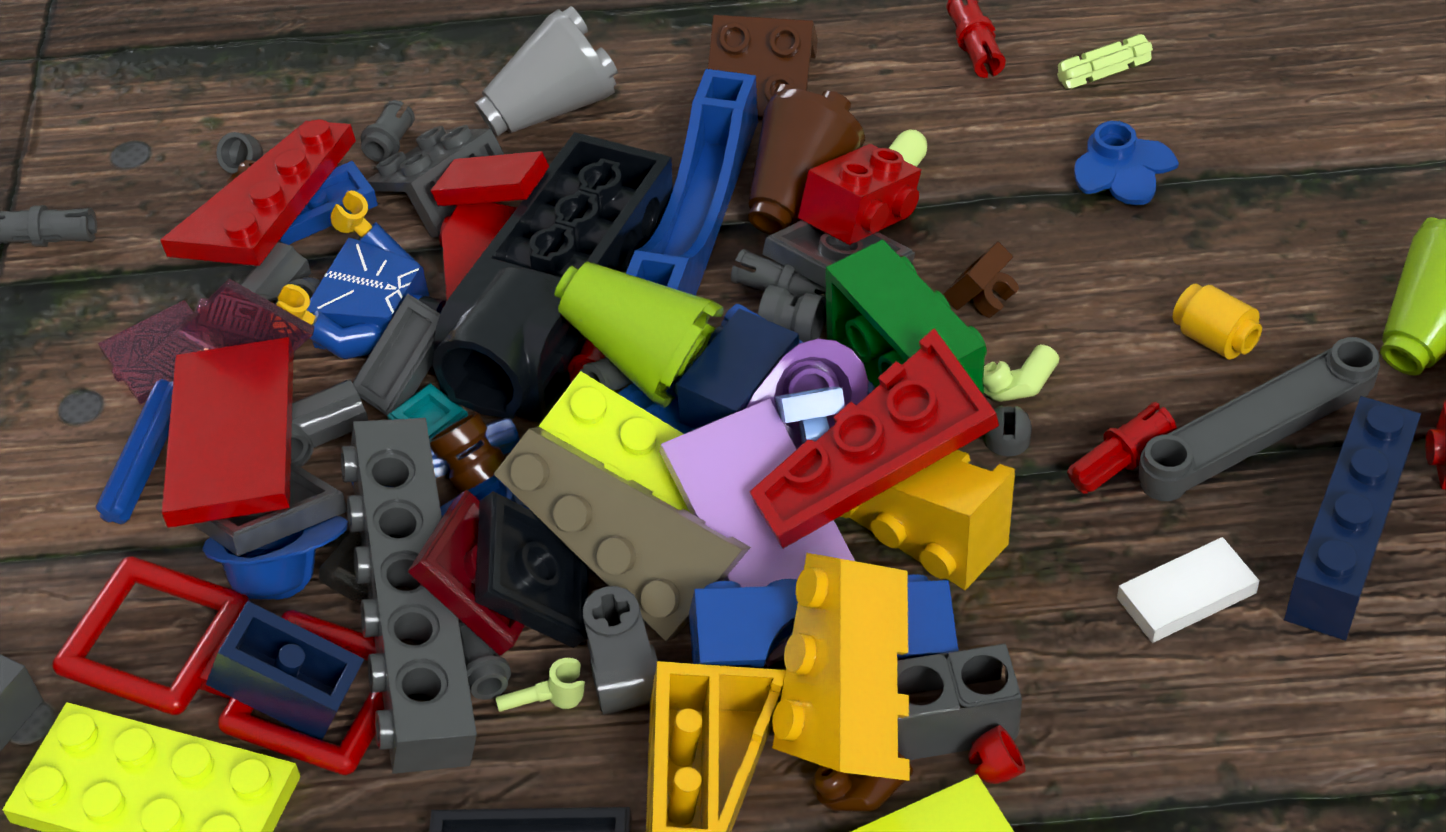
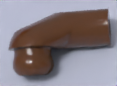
(853, 792)

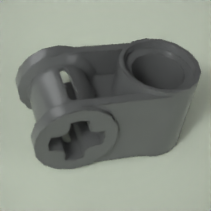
(619, 649)

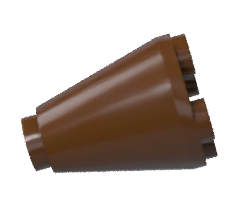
(795, 136)

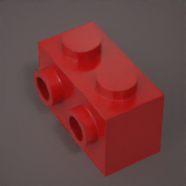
(860, 193)

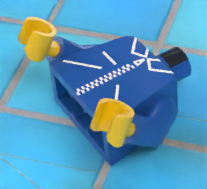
(359, 287)

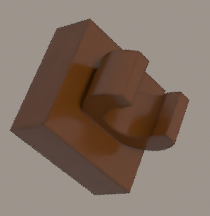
(980, 279)

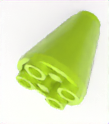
(1417, 319)

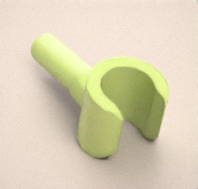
(557, 688)

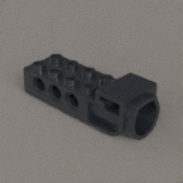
(501, 330)

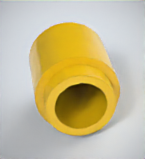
(1217, 320)

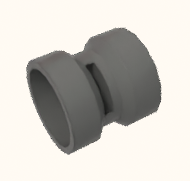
(800, 315)

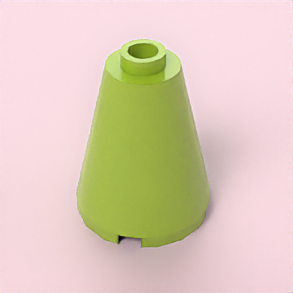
(637, 324)

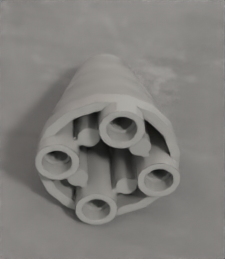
(548, 76)

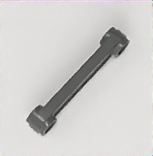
(1257, 419)

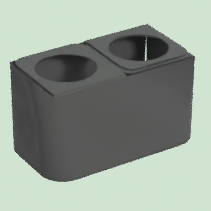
(942, 725)

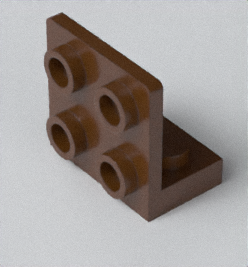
(764, 47)

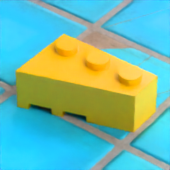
(945, 517)
(842, 668)
(705, 742)

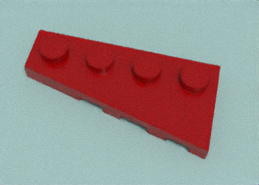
(264, 200)
(893, 433)

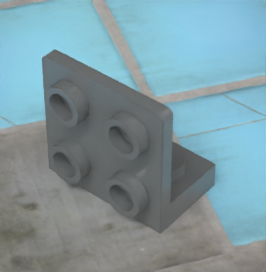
(424, 165)

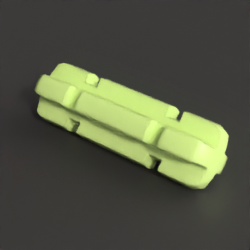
(1104, 61)

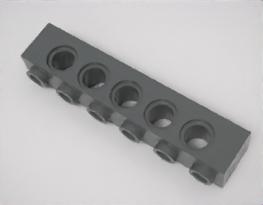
(416, 733)

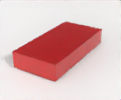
(490, 179)

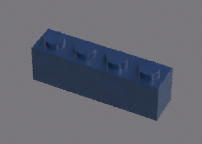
(1352, 518)

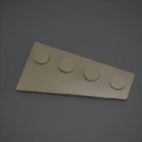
(620, 528)

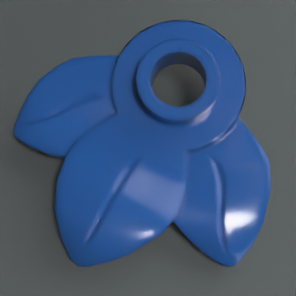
(1122, 164)

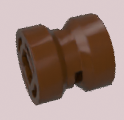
(474, 464)

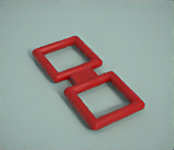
(174, 700)

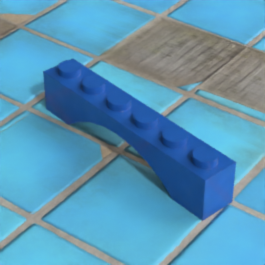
(712, 158)

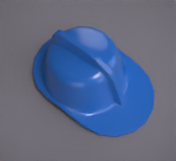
(279, 567)

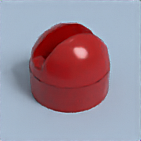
(997, 756)

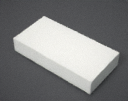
(1187, 589)

